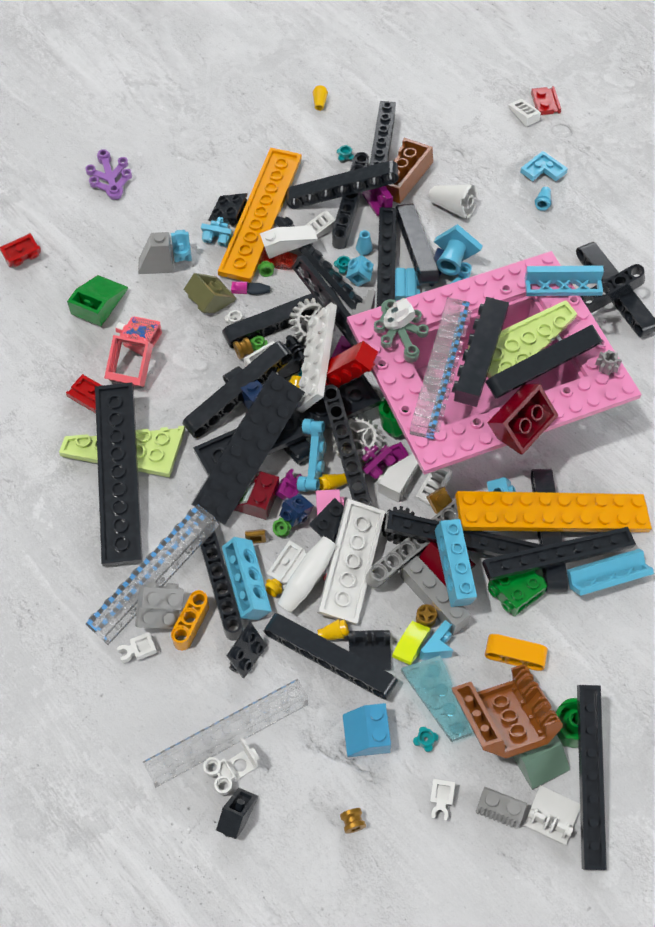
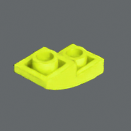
(411, 642)

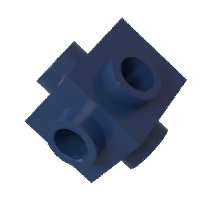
(296, 510)

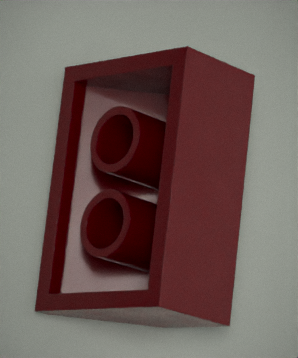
(523, 418)

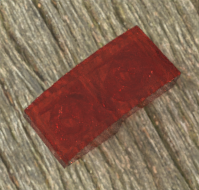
(284, 261)

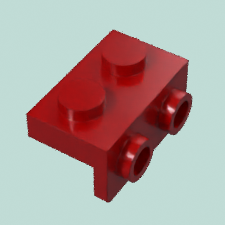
(20, 250)

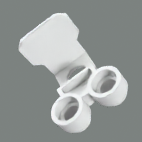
(226, 771)

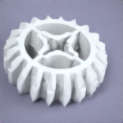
(297, 317)
(361, 432)

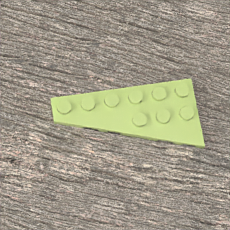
(530, 336)
(155, 449)

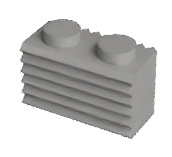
(501, 807)

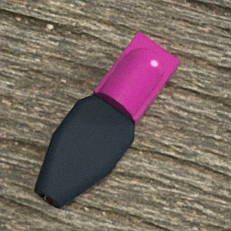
(250, 288)

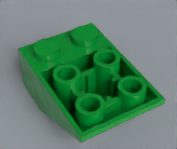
(96, 299)

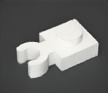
(141, 647)
(443, 795)

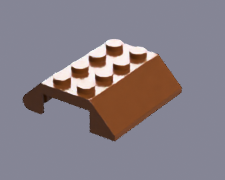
(509, 715)

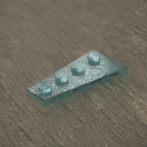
(434, 689)

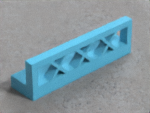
(563, 277)
(608, 572)

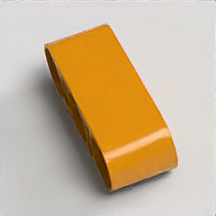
(187, 629)
(516, 652)

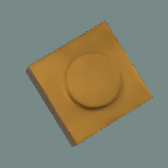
(439, 499)

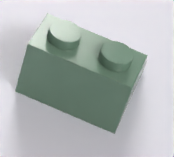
(543, 763)

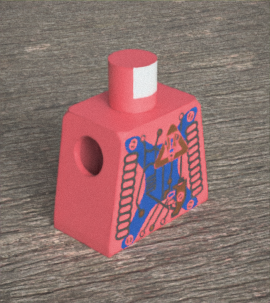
(140, 328)

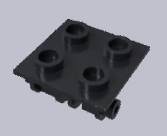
(229, 208)
(295, 364)
(328, 520)
(372, 647)
(246, 650)

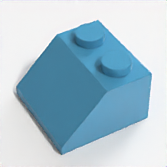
(367, 731)

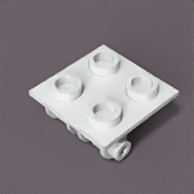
(552, 815)

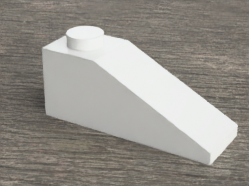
(284, 239)
(397, 478)

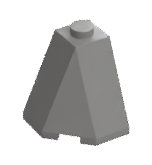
(157, 254)

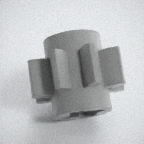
(608, 362)

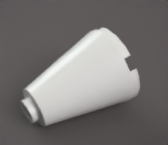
(455, 198)

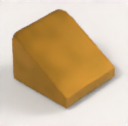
(256, 536)

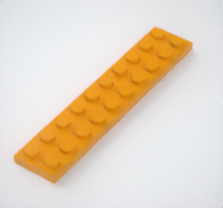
(259, 214)
(551, 511)

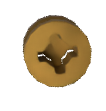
(243, 348)
(426, 611)
(352, 820)

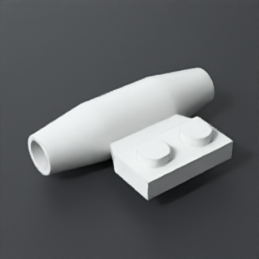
(300, 570)

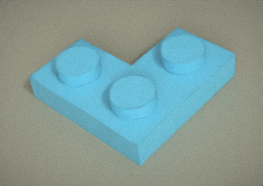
(543, 164)

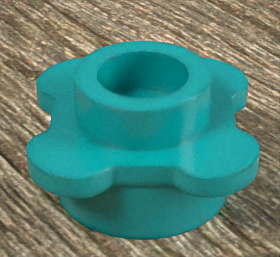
(345, 153)
(342, 263)
(419, 740)

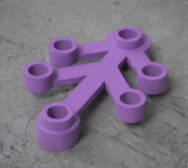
(113, 190)

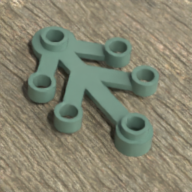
(408, 356)

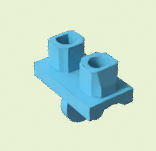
(217, 229)
(181, 246)

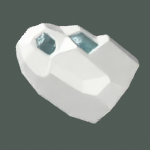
(399, 315)

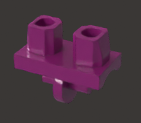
(383, 454)

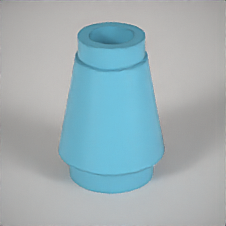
(543, 200)
(364, 243)

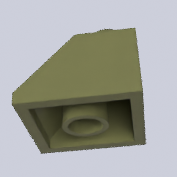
(208, 293)

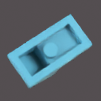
(436, 644)

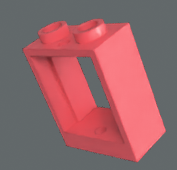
(117, 341)

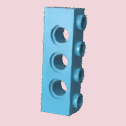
(455, 563)
(246, 579)

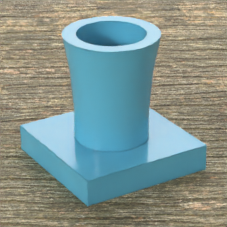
(457, 247)

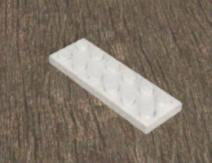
(316, 357)
(351, 561)

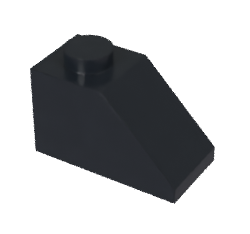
(236, 813)

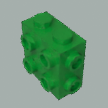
(517, 591)

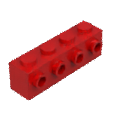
(350, 364)

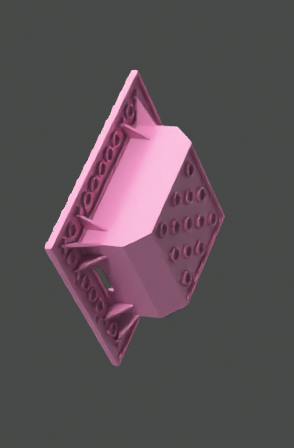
(573, 387)

